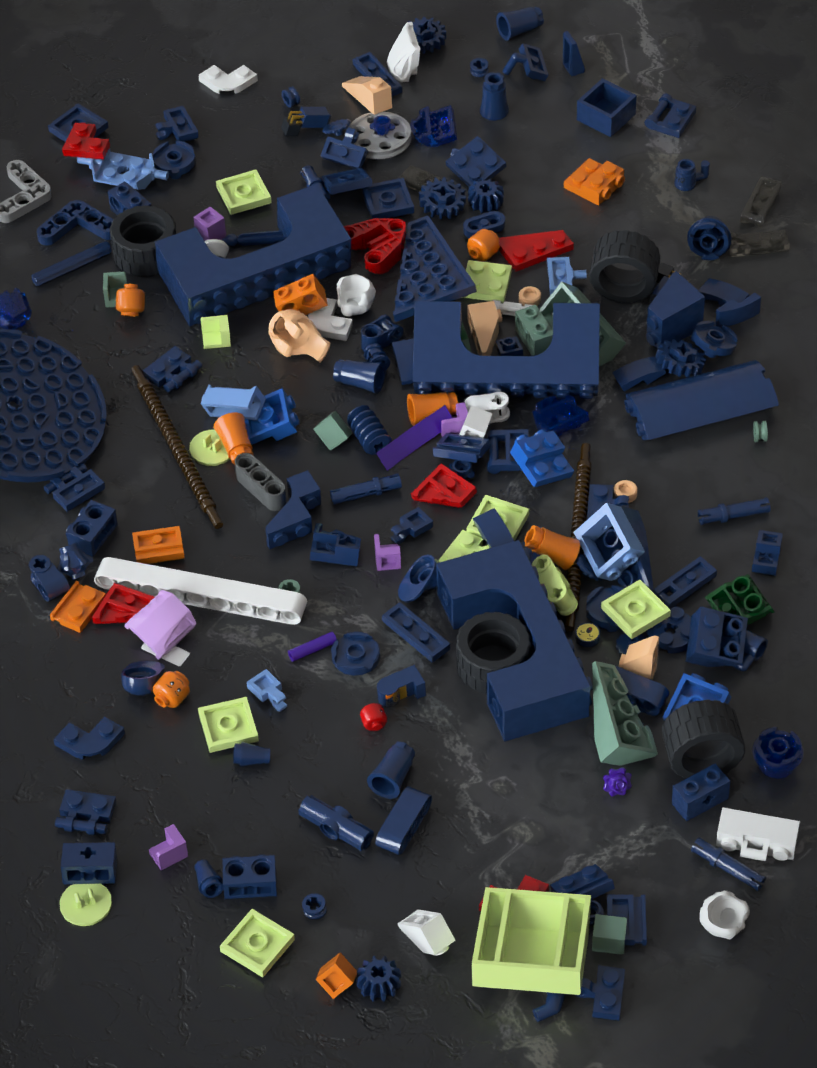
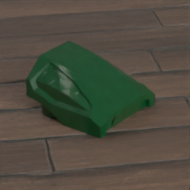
(741, 599)

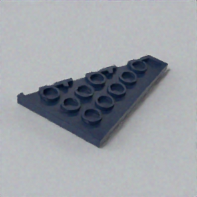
(428, 270)

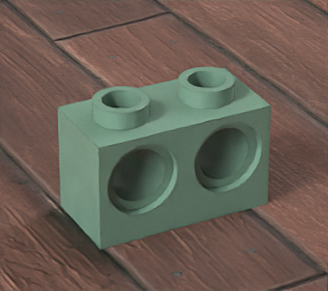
(533, 329)

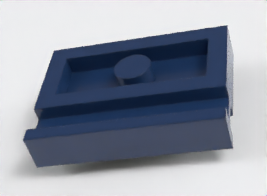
(461, 447)
(588, 881)
(635, 911)

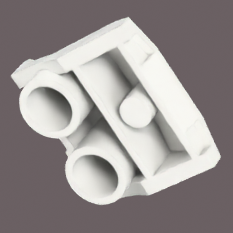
(404, 55)

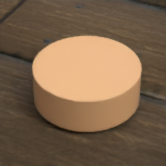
(530, 295)
(626, 488)

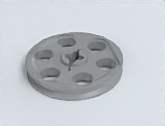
(376, 142)

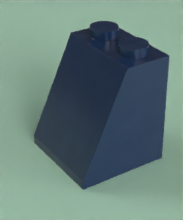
(674, 311)

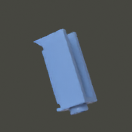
(223, 400)

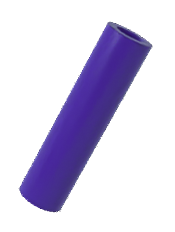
(312, 646)

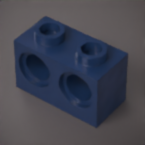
(125, 197)
(92, 527)
(249, 882)

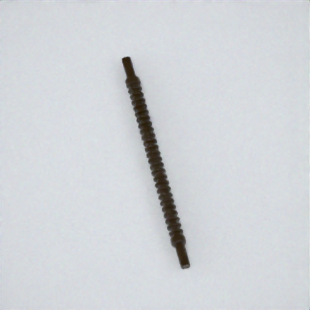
(177, 447)
(579, 517)

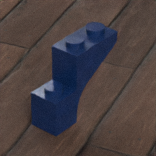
(294, 519)

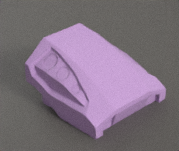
(162, 623)

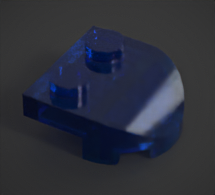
(434, 127)
(559, 415)

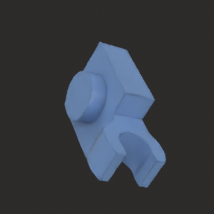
(266, 687)

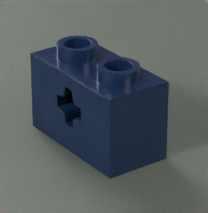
(700, 792)
(89, 863)

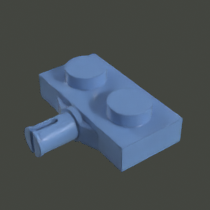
(561, 271)

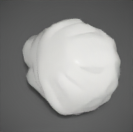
(355, 294)
(724, 914)

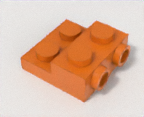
(595, 180)

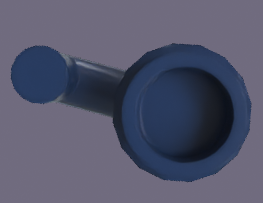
(687, 176)
(753, 649)

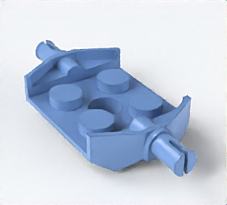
(137, 170)

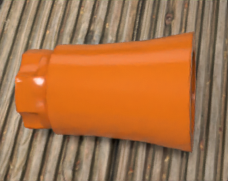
(423, 405)
(233, 434)
(559, 548)

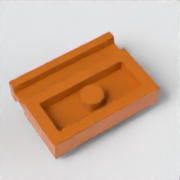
(158, 545)
(77, 606)

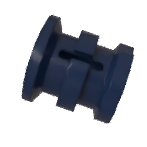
(377, 354)

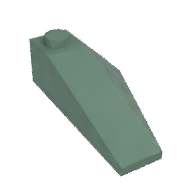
(617, 728)

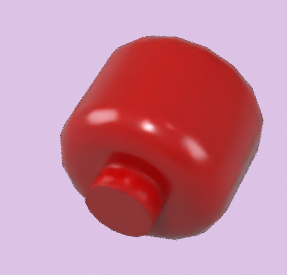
(373, 717)

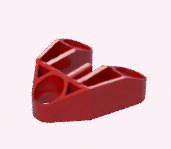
(381, 239)

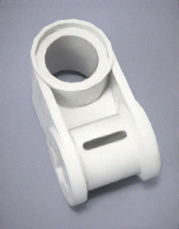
(489, 403)

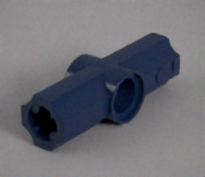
(336, 822)

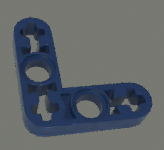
(74, 213)

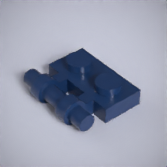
(168, 366)
(81, 488)
(85, 806)

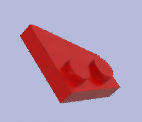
(444, 488)
(120, 605)

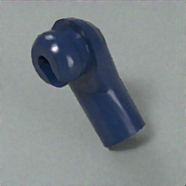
(551, 1007)

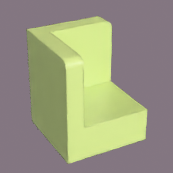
(215, 331)

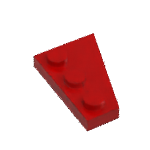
(531, 249)

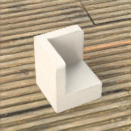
(476, 422)

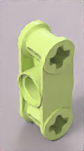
(556, 585)

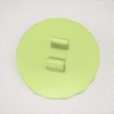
(208, 449)
(85, 904)

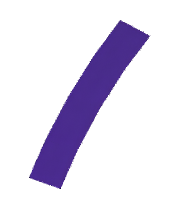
(413, 438)

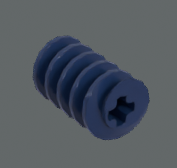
(368, 429)

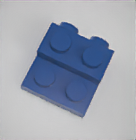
(274, 419)
(541, 458)
(693, 689)

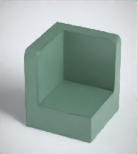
(111, 283)
(332, 430)
(609, 934)

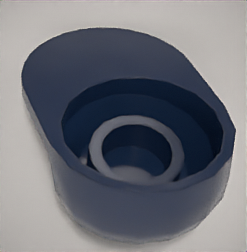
(419, 577)
(141, 676)

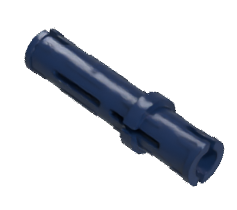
(371, 487)
(723, 513)
(719, 858)

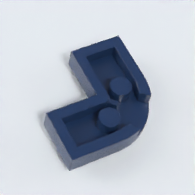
(99, 740)

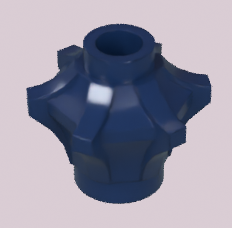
(73, 561)

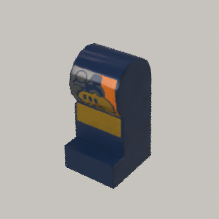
(400, 685)

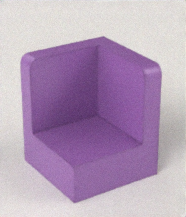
(210, 224)
(455, 424)
(387, 556)
(171, 850)

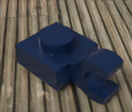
(412, 523)

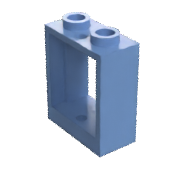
(595, 527)

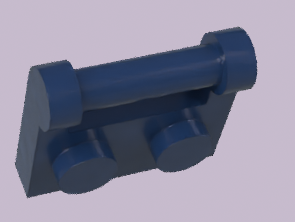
(676, 119)
(495, 464)

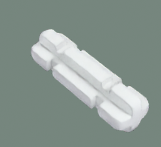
(509, 308)

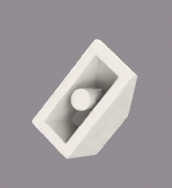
(427, 931)

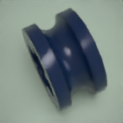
(479, 62)
(290, 97)
(319, 912)

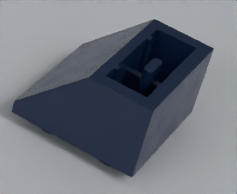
(716, 638)

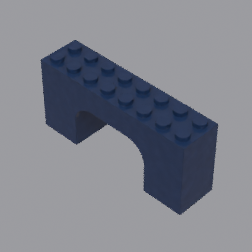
(216, 285)
(563, 369)
(550, 684)

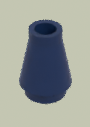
(250, 754)
(209, 881)

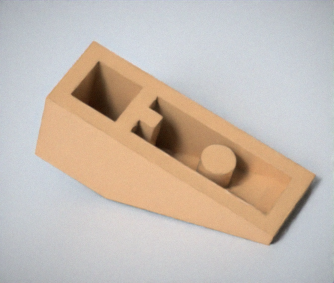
(370, 92)
(484, 325)

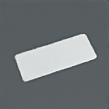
(175, 655)

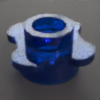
(382, 125)

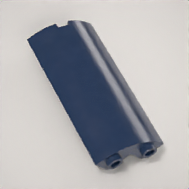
(701, 400)

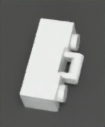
(757, 835)

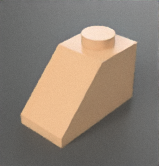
(641, 657)

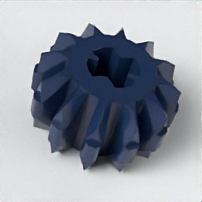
(485, 195)
(378, 978)

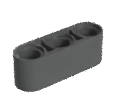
(260, 481)

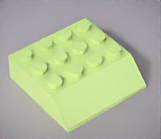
(531, 941)

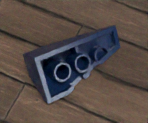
(610, 544)

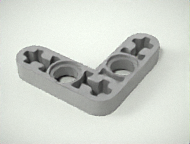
(36, 192)

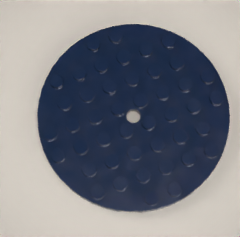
(58, 411)

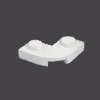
(237, 80)
(329, 325)

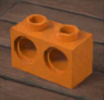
(302, 295)

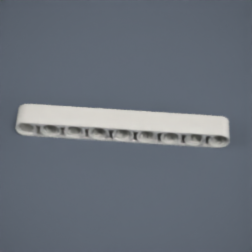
(204, 590)

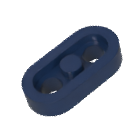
(491, 221)

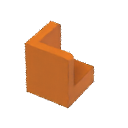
(336, 975)

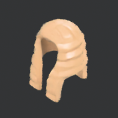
(297, 335)

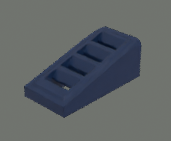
(571, 56)

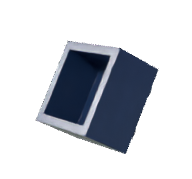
(606, 107)

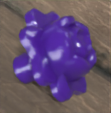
(617, 781)

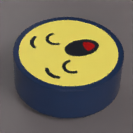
(587, 634)

